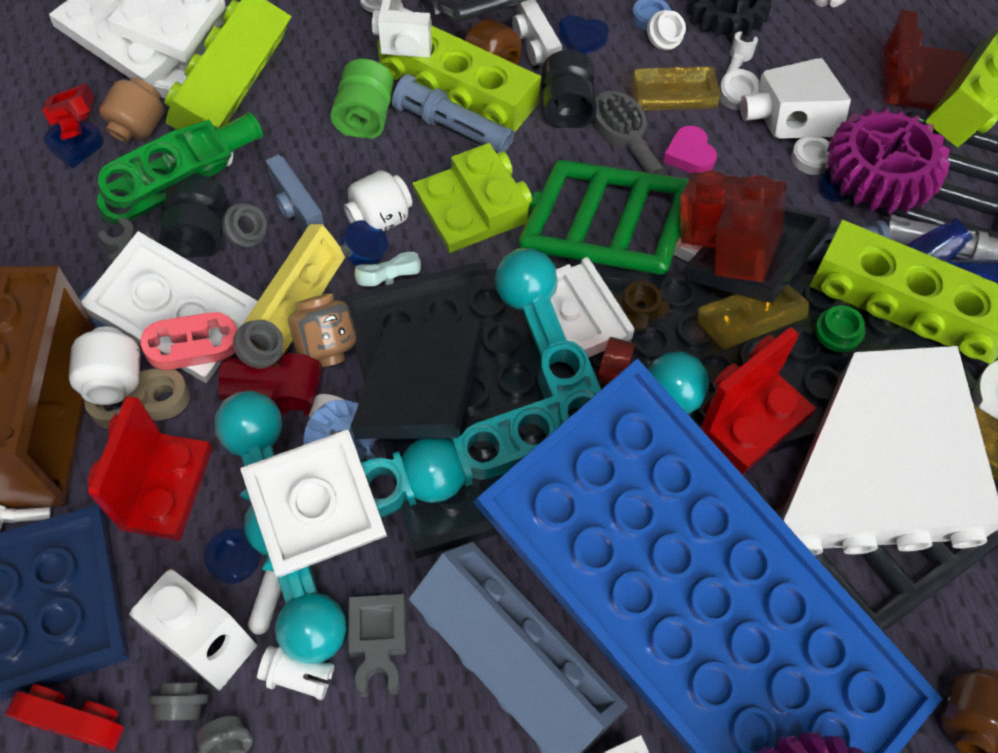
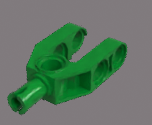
(187, 151)

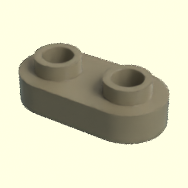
(151, 385)

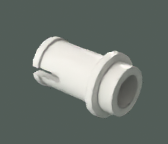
(283, 671)

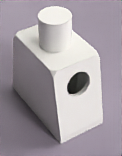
(798, 101)
(187, 626)

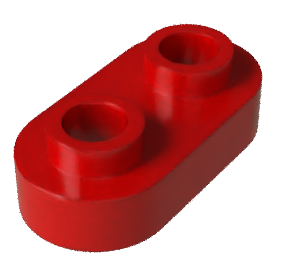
(46, 711)

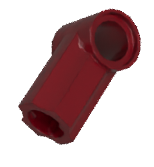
(289, 383)

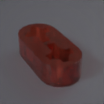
(616, 359)

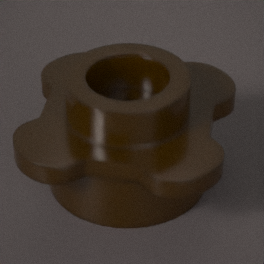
(643, 294)

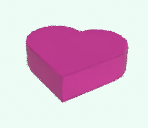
(690, 151)

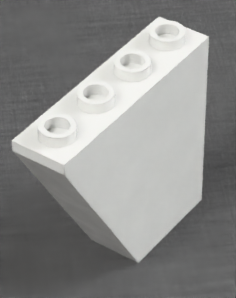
(896, 459)

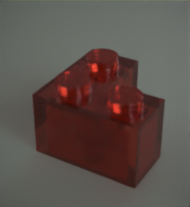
(737, 218)

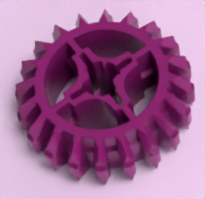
(887, 160)

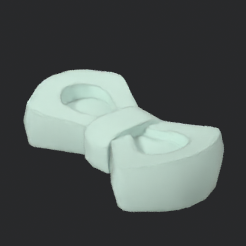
(403, 264)

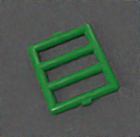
(617, 253)

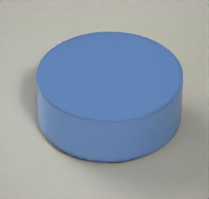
(645, 9)

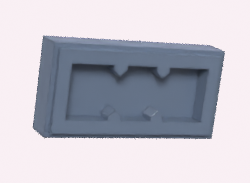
(291, 195)

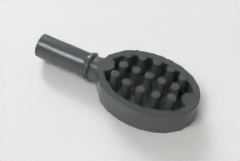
(624, 125)

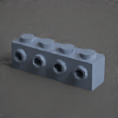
(516, 652)

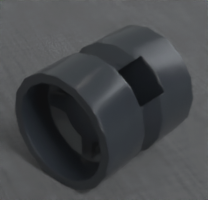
(568, 89)
(193, 217)

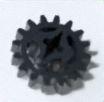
(730, 15)

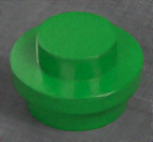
(840, 328)

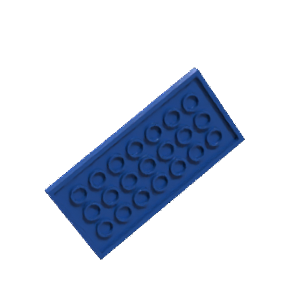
(699, 583)

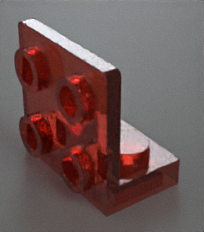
(915, 72)

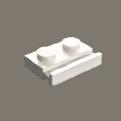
(588, 308)

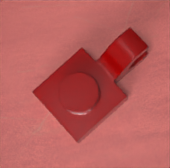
(69, 109)

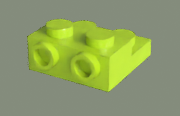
(474, 198)

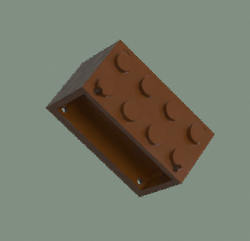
(37, 403)

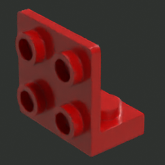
(755, 405)
(147, 476)

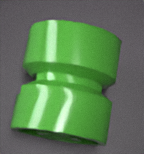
(362, 99)

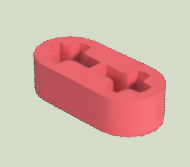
(190, 340)

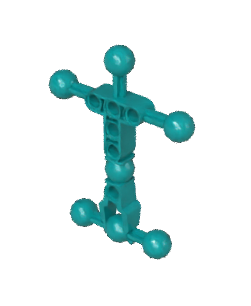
(434, 469)

